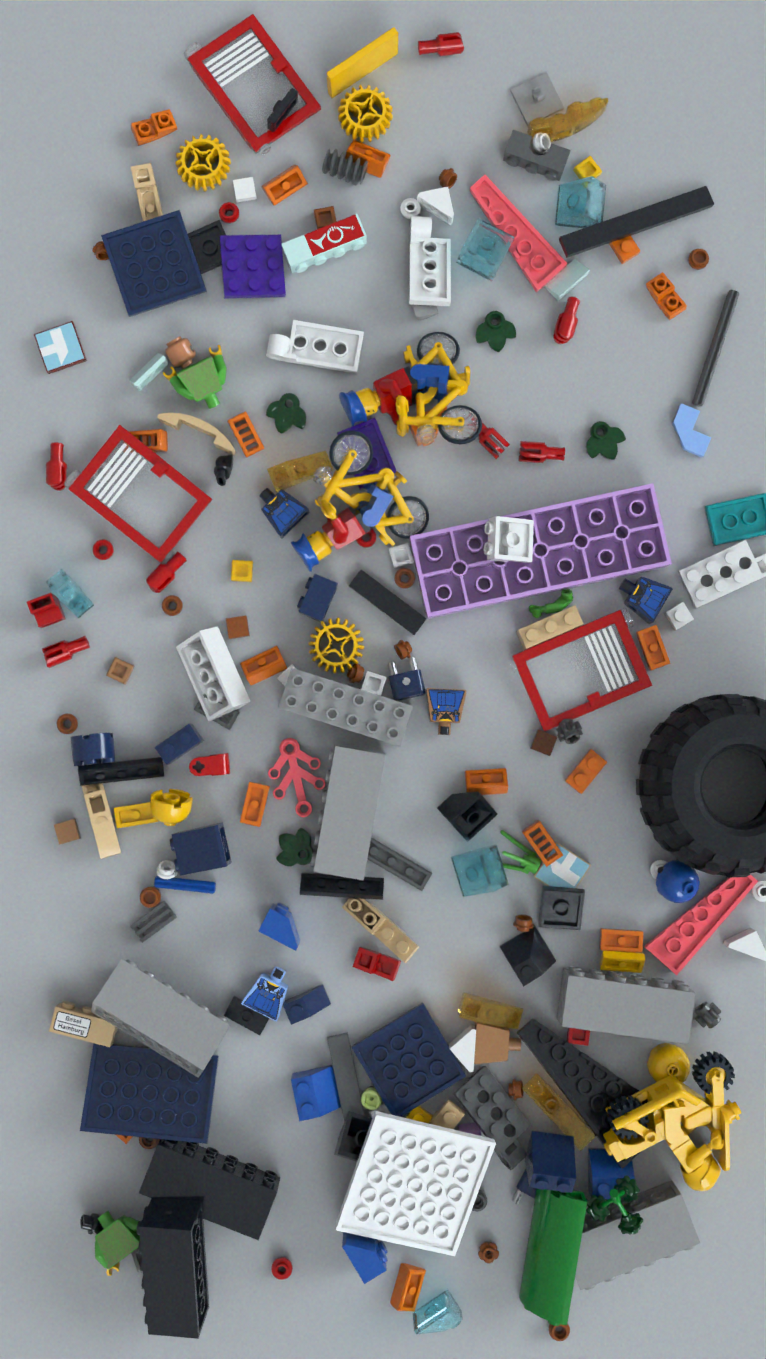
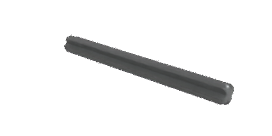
(715, 348)

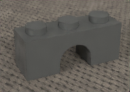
(550, 164)

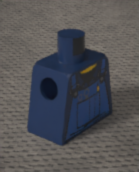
(282, 511)
(645, 597)

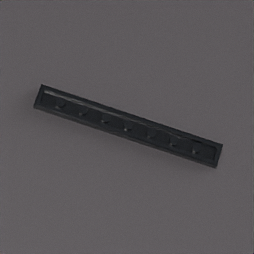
(636, 221)

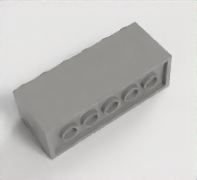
(345, 707)
(348, 812)
(625, 1005)
(160, 1017)
(662, 1234)

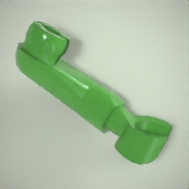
(557, 606)

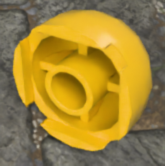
(170, 806)
(668, 1061)

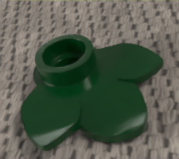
(495, 334)
(287, 416)
(606, 443)
(292, 847)

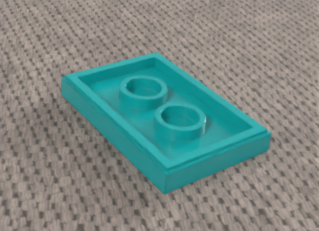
(737, 519)

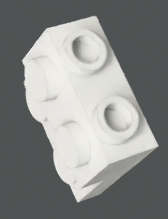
(509, 539)

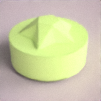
(371, 1099)

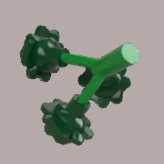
(625, 1189)

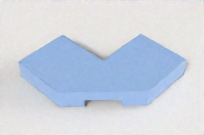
(690, 440)

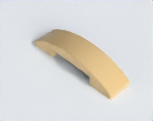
(146, 191)
(175, 421)

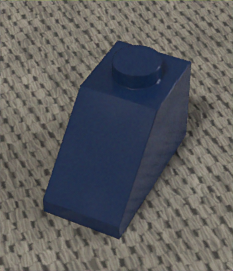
(306, 1004)

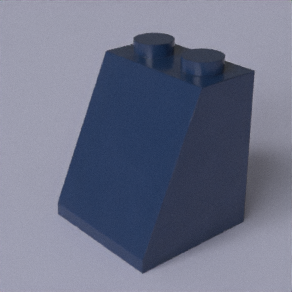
(200, 849)
(551, 1162)

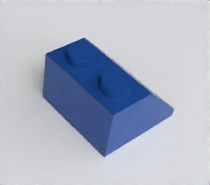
(280, 926)
(315, 1092)
(604, 1172)
(366, 1255)

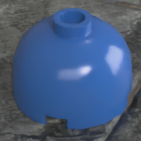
(677, 882)

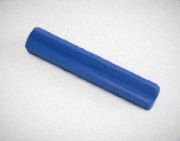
(185, 885)

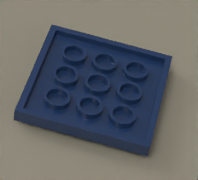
(154, 263)
(408, 1061)

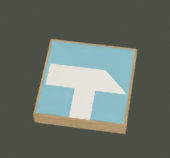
(564, 872)

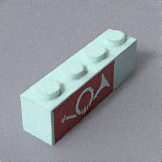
(324, 243)

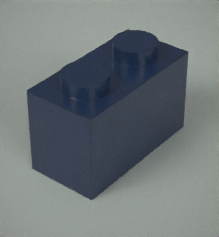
(317, 598)
(179, 744)

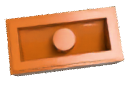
(376, 159)
(284, 184)
(263, 665)
(487, 781)
(407, 1287)

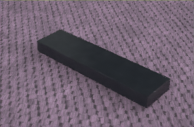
(387, 602)
(121, 771)
(341, 886)

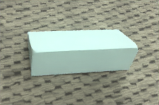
(567, 279)
(149, 371)

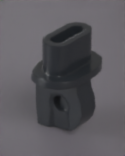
(223, 469)
(91, 1223)

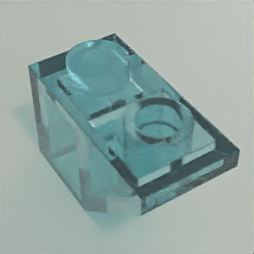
(69, 593)

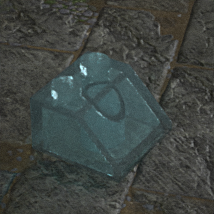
(580, 203)
(485, 249)
(480, 871)

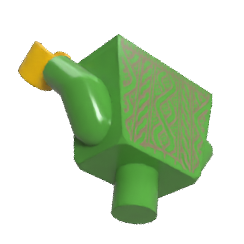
(201, 379)
(115, 1241)

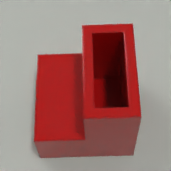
(46, 610)

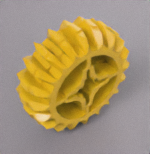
(367, 98)
(192, 174)
(327, 630)

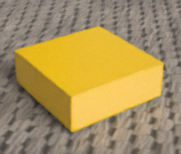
(587, 168)
(242, 570)

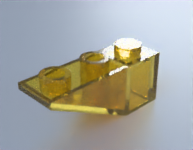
(297, 470)
(489, 1011)

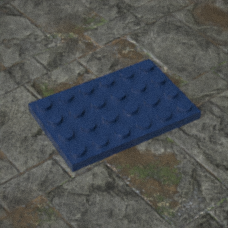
(147, 1096)

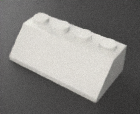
(213, 673)

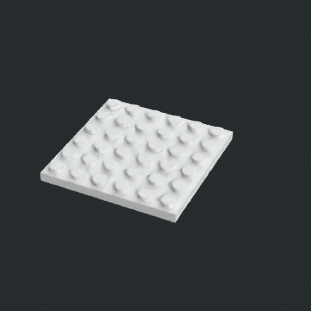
(415, 1183)

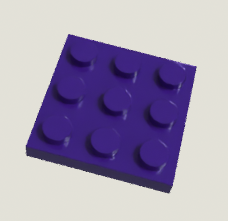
(252, 266)

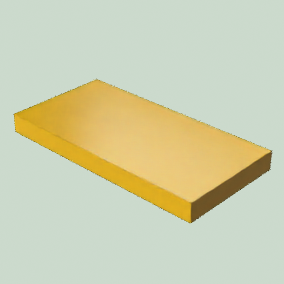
(362, 62)

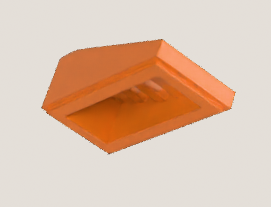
(232, 421)
(158, 439)
(547, 861)

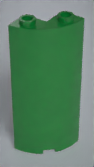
(553, 1254)

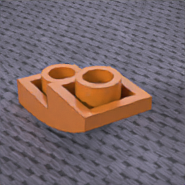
(154, 128)
(664, 295)

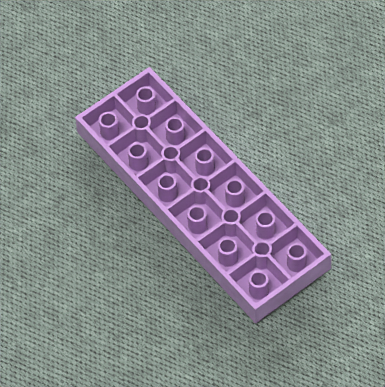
(571, 548)

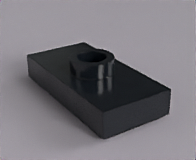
(282, 109)
(245, 1016)

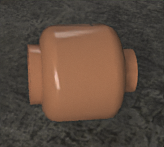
(180, 352)

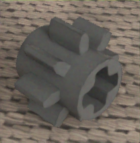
(569, 731)
(708, 1015)

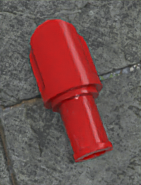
(443, 45)
(567, 322)
(486, 435)
(538, 452)
(56, 467)
(164, 573)
(63, 651)

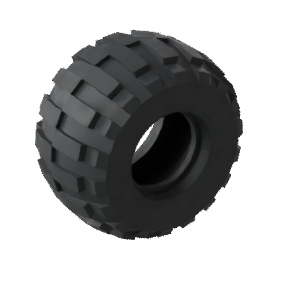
(673, 784)

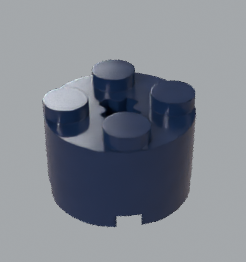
(93, 749)

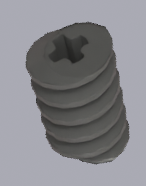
(344, 167)

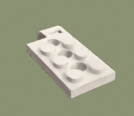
(418, 257)
(285, 350)
(721, 586)

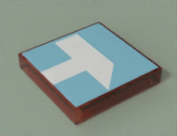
(60, 347)

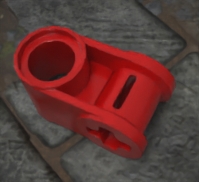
(214, 765)

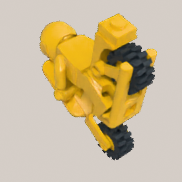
(667, 1106)

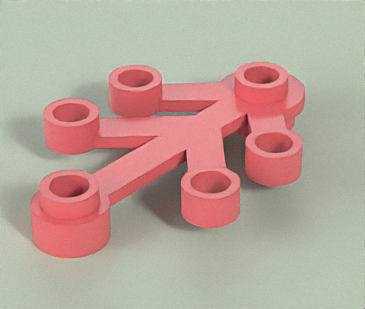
(295, 773)

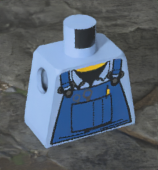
(267, 994)

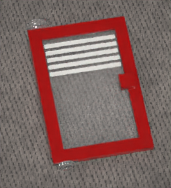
(247, 79)
(139, 494)
(582, 669)

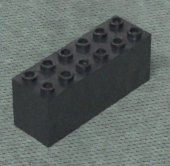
(230, 1191)
(174, 1267)

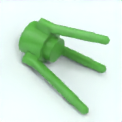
(529, 862)

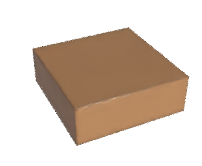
(120, 670)
(67, 831)

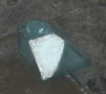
(437, 1315)

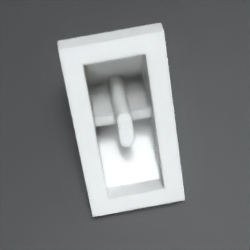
(438, 203)
(748, 943)
(464, 1047)

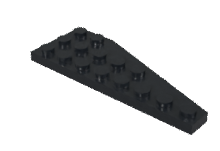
(579, 1077)

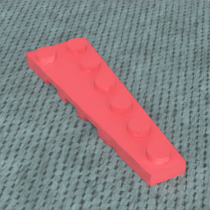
(529, 248)
(692, 929)

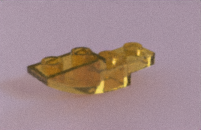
(576, 118)
(558, 1111)

